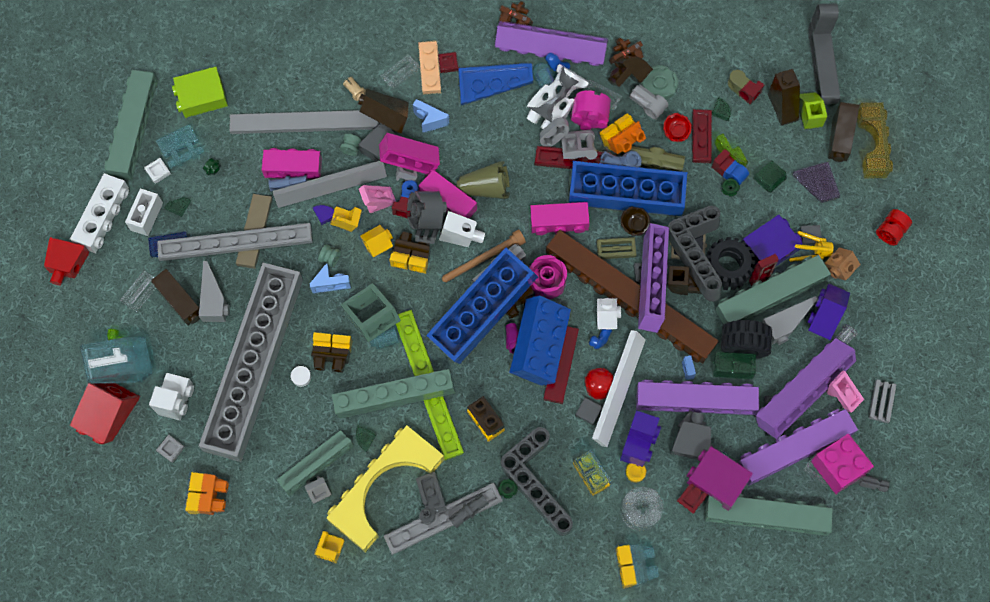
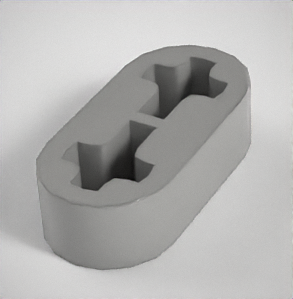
(555, 133)

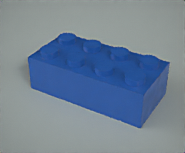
(540, 340)

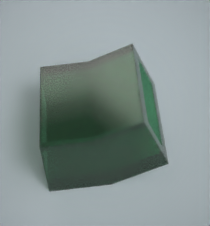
(770, 176)

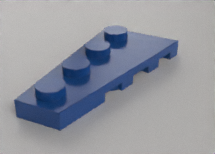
(488, 81)

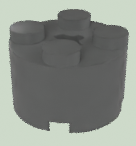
(426, 210)

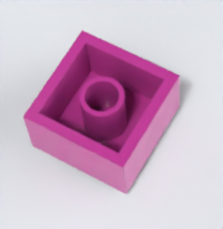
(842, 463)

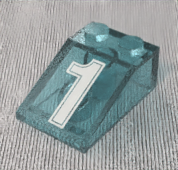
(117, 360)

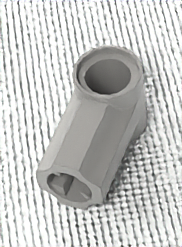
(652, 104)

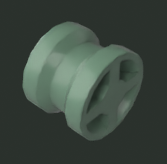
(350, 144)
(329, 255)

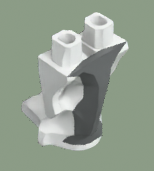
(550, 108)

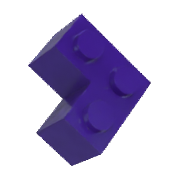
(831, 307)
(642, 434)

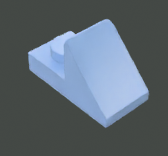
(433, 117)
(325, 283)

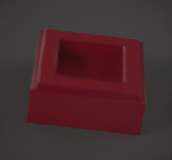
(448, 62)

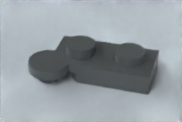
(431, 497)

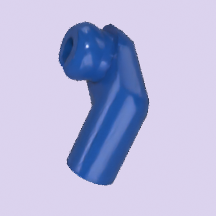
(553, 61)
(601, 340)

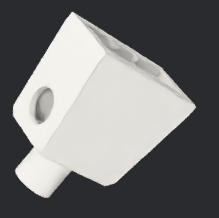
(460, 230)

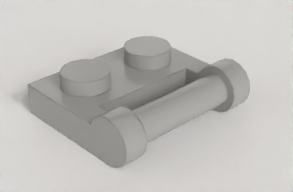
(572, 145)

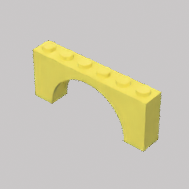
(405, 450)

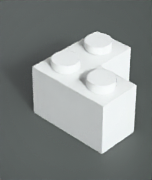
(172, 397)

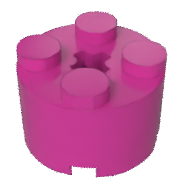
(591, 110)
(555, 270)

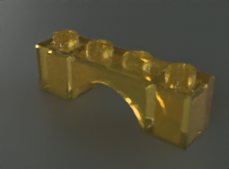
(873, 119)

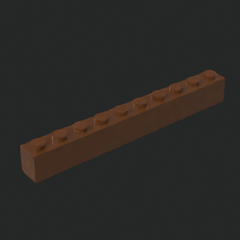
(614, 284)

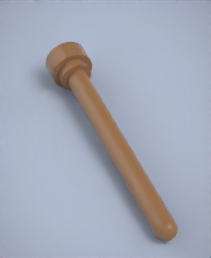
(516, 238)

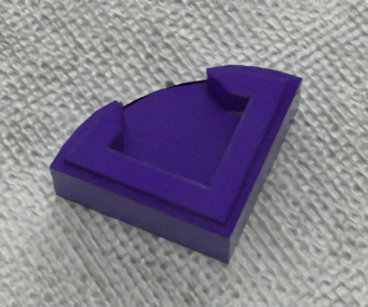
(323, 213)

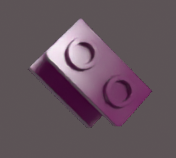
(719, 477)

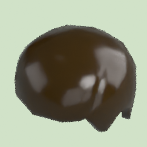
(635, 221)

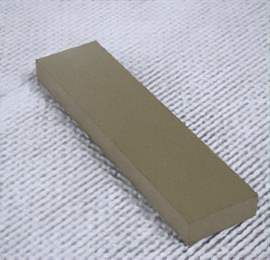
(256, 219)

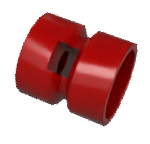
(894, 227)

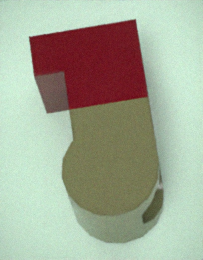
(744, 87)

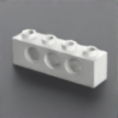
(98, 203)

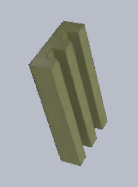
(599, 242)

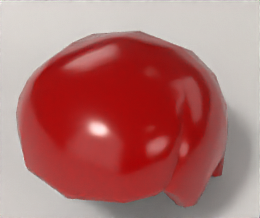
(677, 127)
(598, 383)

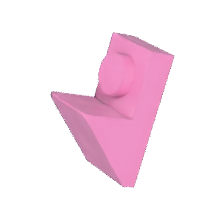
(376, 197)
(845, 391)

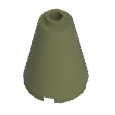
(486, 182)

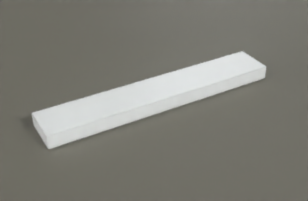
(618, 388)

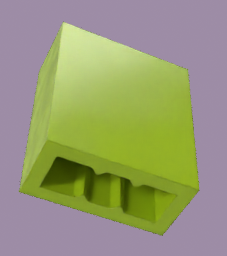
(199, 92)

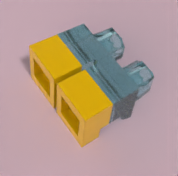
(592, 472)
(638, 573)

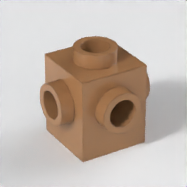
(842, 264)

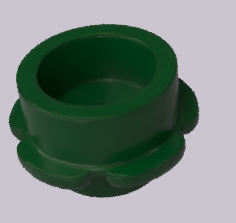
(211, 166)
(730, 182)
(502, 488)

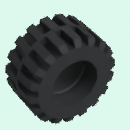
(740, 253)
(747, 338)

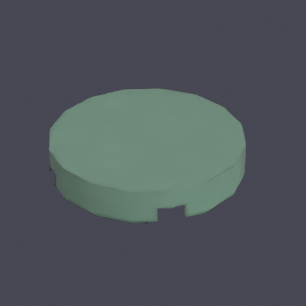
(657, 86)

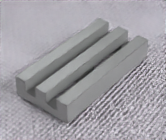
(885, 385)

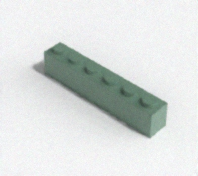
(131, 125)
(774, 291)
(393, 393)
(772, 515)

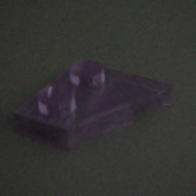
(818, 181)

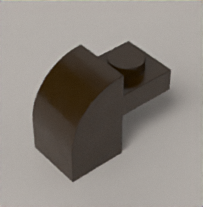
(631, 67)
(681, 282)

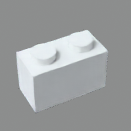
(144, 212)

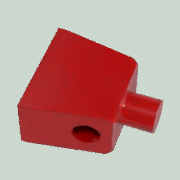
(64, 259)

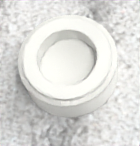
(300, 376)

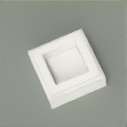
(157, 170)

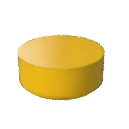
(635, 473)

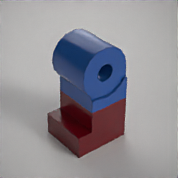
(729, 168)
(400, 208)

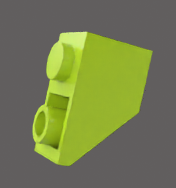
(812, 110)

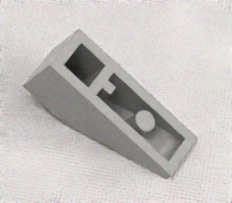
(212, 302)
(786, 321)

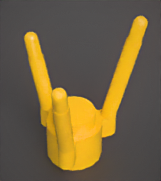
(821, 247)

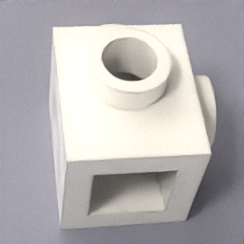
(607, 313)

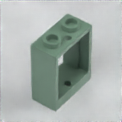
(370, 328)

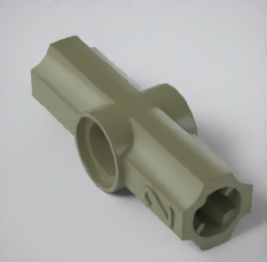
(658, 159)

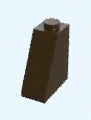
(785, 96)
(384, 109)
(843, 131)
(176, 297)

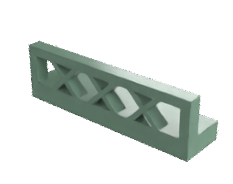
(315, 463)

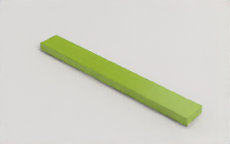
(435, 407)

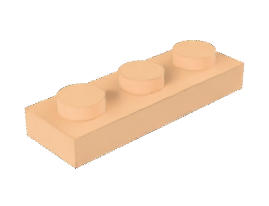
(429, 67)

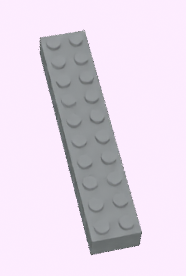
(251, 362)

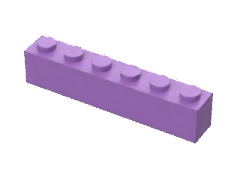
(542, 41)
(653, 278)
(805, 388)
(697, 398)
(797, 446)

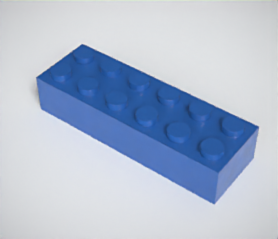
(628, 186)
(482, 306)

